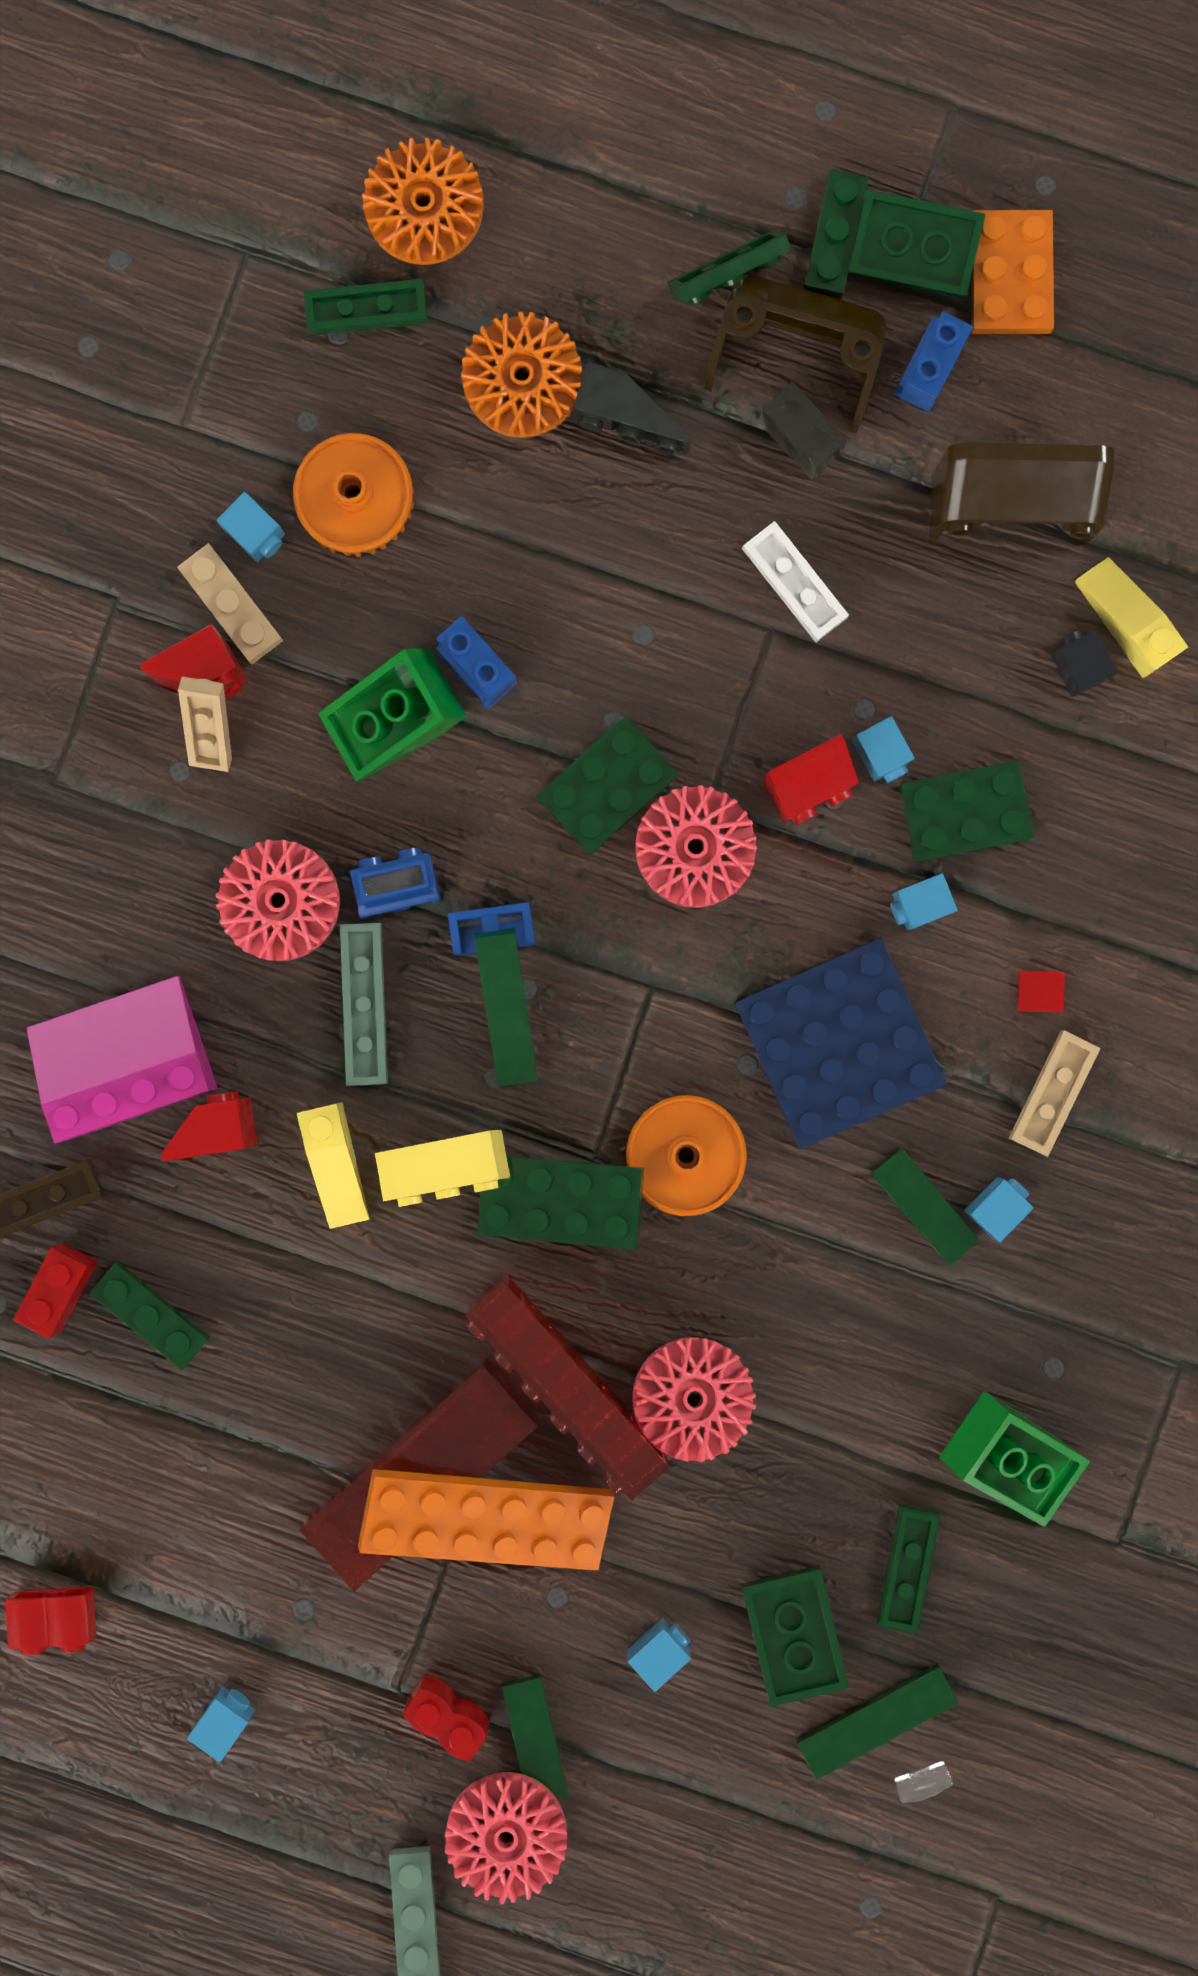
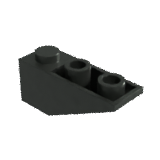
(618, 404)

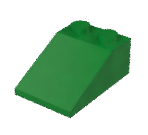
(392, 712)
(1013, 1459)

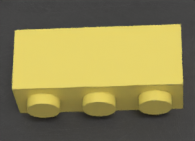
(443, 1167)

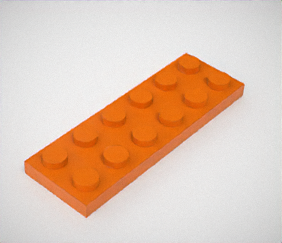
(485, 1520)

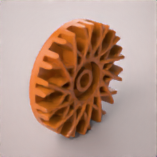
(420, 176)
(517, 348)
(357, 522)
(717, 1158)

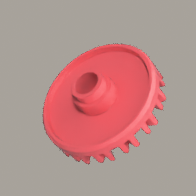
(689, 877)
(309, 904)
(723, 1406)
(500, 1863)

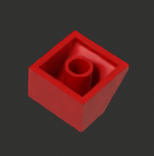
(198, 657)
(811, 780)
(214, 1128)

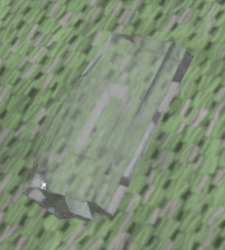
(923, 1783)

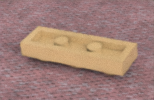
(230, 603)
(205, 723)
(1054, 1093)

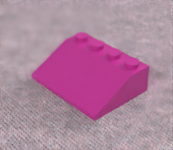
(118, 1060)

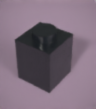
(1082, 662)

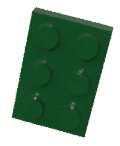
(916, 243)
(607, 785)
(966, 811)
(795, 1636)

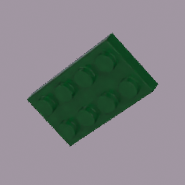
(565, 1203)

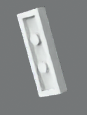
(795, 581)

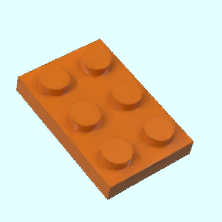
(1014, 274)

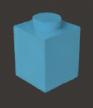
(252, 528)
(883, 751)
(923, 902)
(1000, 1207)
(659, 1653)
(221, 1723)

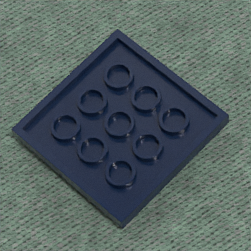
(840, 1043)

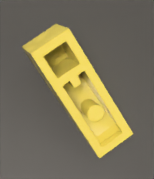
(1131, 617)
(333, 1164)

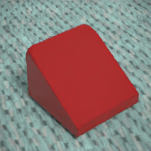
(1041, 991)

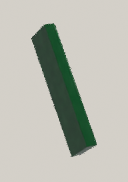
(506, 1006)
(876, 1721)

